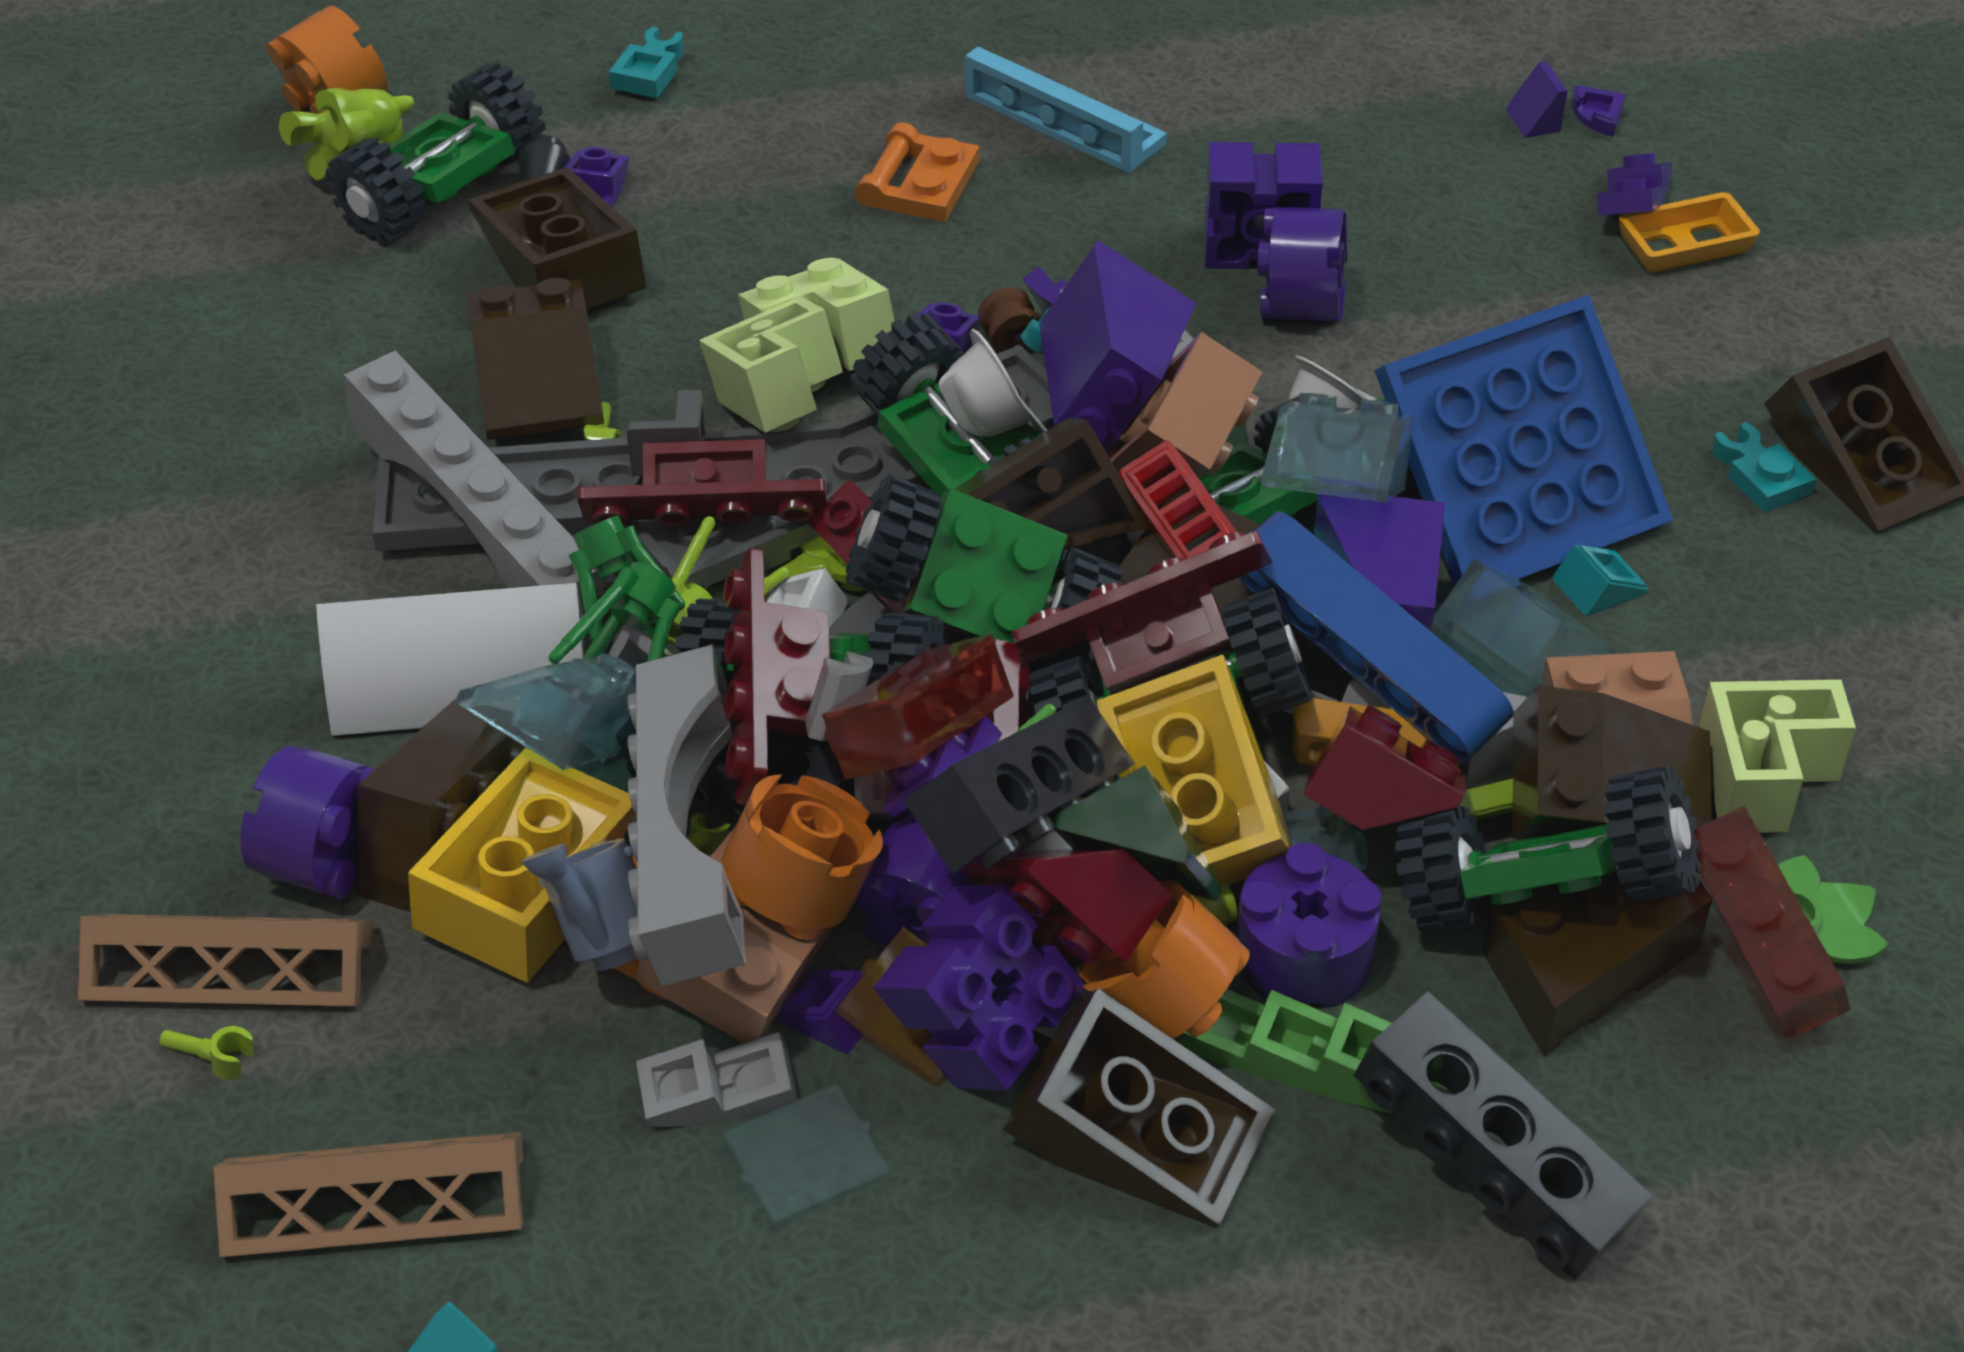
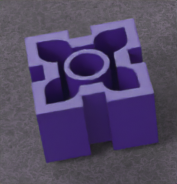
(1244, 186)
(980, 987)

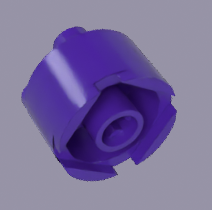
(1303, 264)
(305, 821)
(905, 883)
(1308, 926)

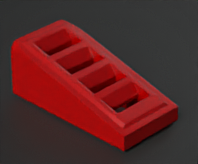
(1161, 476)

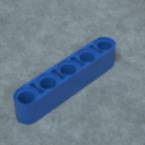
(1378, 641)

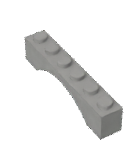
(417, 429)
(682, 896)

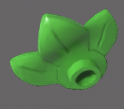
(1835, 912)

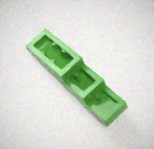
(1293, 1044)

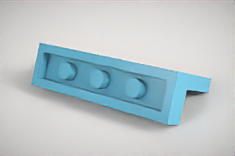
(1060, 111)

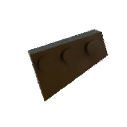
(1062, 484)
(421, 795)
(1585, 950)

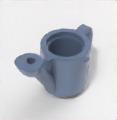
(591, 898)

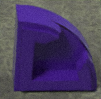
(1599, 107)

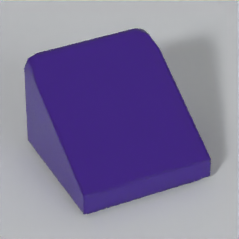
(1539, 103)
(814, 1007)

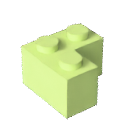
(852, 301)
(773, 363)
(1772, 741)

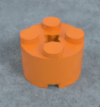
(323, 56)
(801, 854)
(1175, 968)

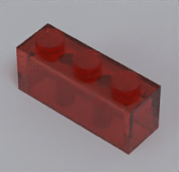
(917, 707)
(1768, 925)

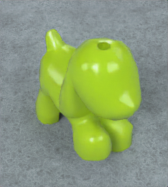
(346, 122)

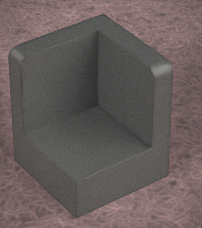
(687, 427)

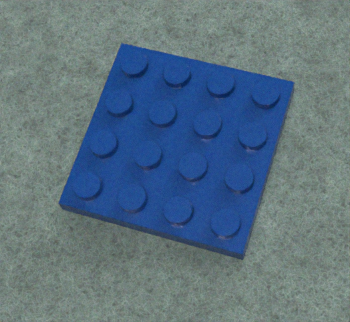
(1526, 442)

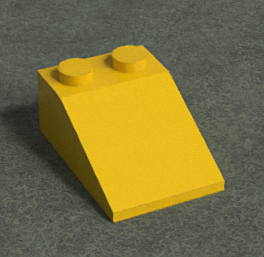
(1208, 761)
(472, 880)

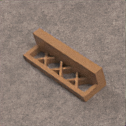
(229, 932)
(362, 1165)

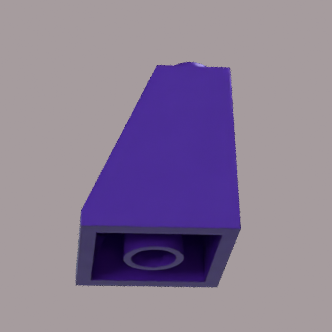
(1110, 341)
(1388, 544)

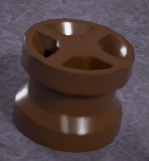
(1005, 318)

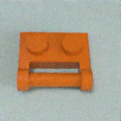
(933, 181)

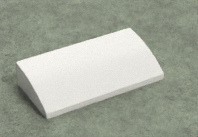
(409, 657)

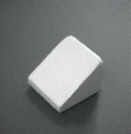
(811, 591)

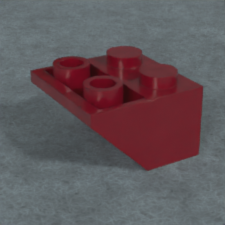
(1381, 777)
(1082, 899)

